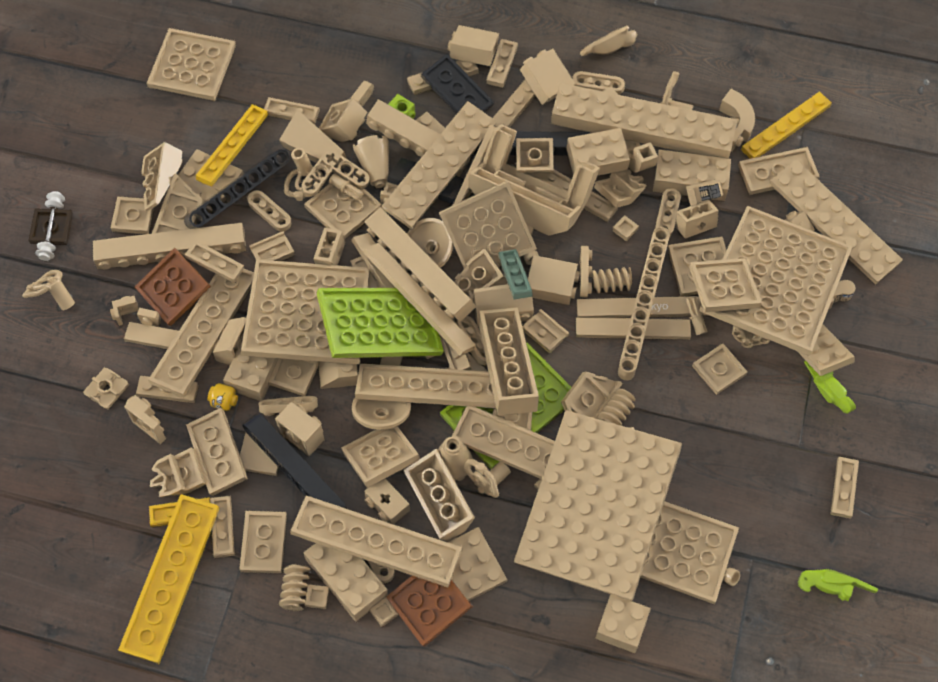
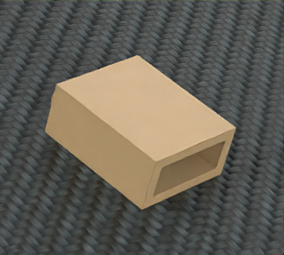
(473, 45)
(545, 75)
(553, 279)

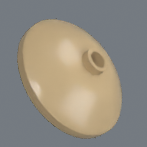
(432, 233)
(380, 414)

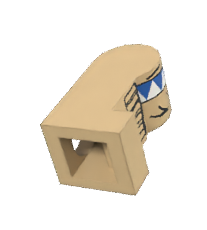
(843, 291)

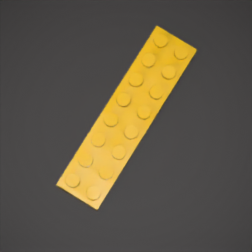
(169, 579)

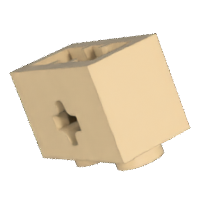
(696, 219)
(330, 247)
(385, 491)

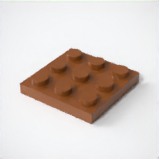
(172, 286)
(428, 606)

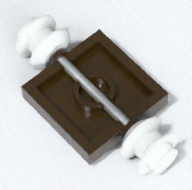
(50, 226)

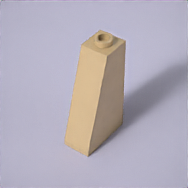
(305, 135)

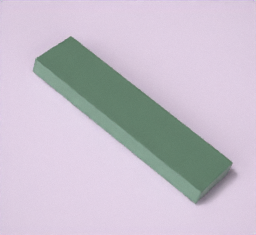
(515, 274)

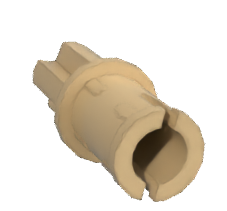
(345, 187)
(696, 316)

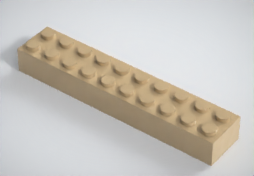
(644, 121)

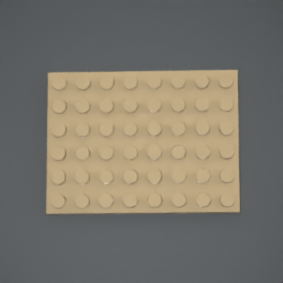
(793, 275)
(598, 504)

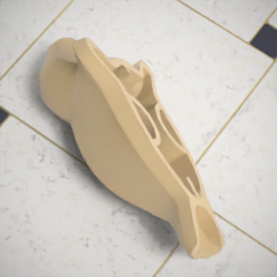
(611, 42)

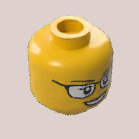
(222, 396)

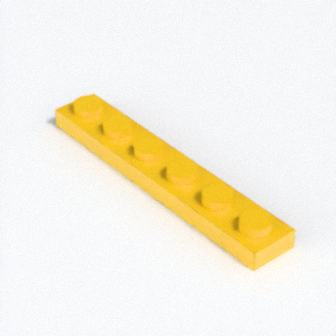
(786, 126)
(231, 145)

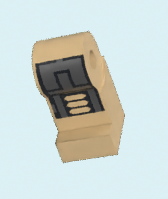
(704, 191)

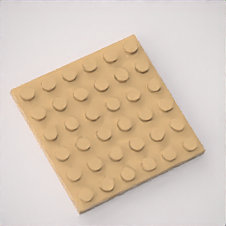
(286, 312)

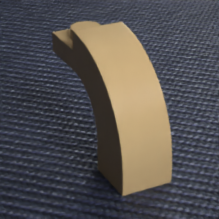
(739, 108)
(641, 156)

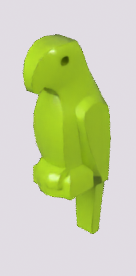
(832, 390)
(832, 583)

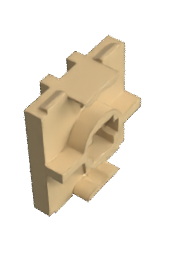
(107, 397)

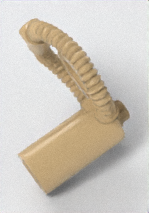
(667, 100)
(303, 169)
(55, 287)
(491, 479)

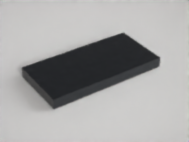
(455, 85)
(404, 166)

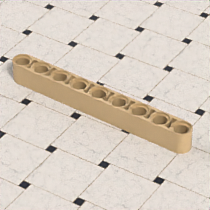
(640, 309)

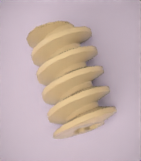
(612, 280)
(617, 407)
(293, 587)

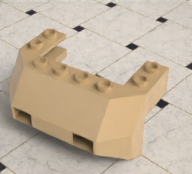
(541, 203)

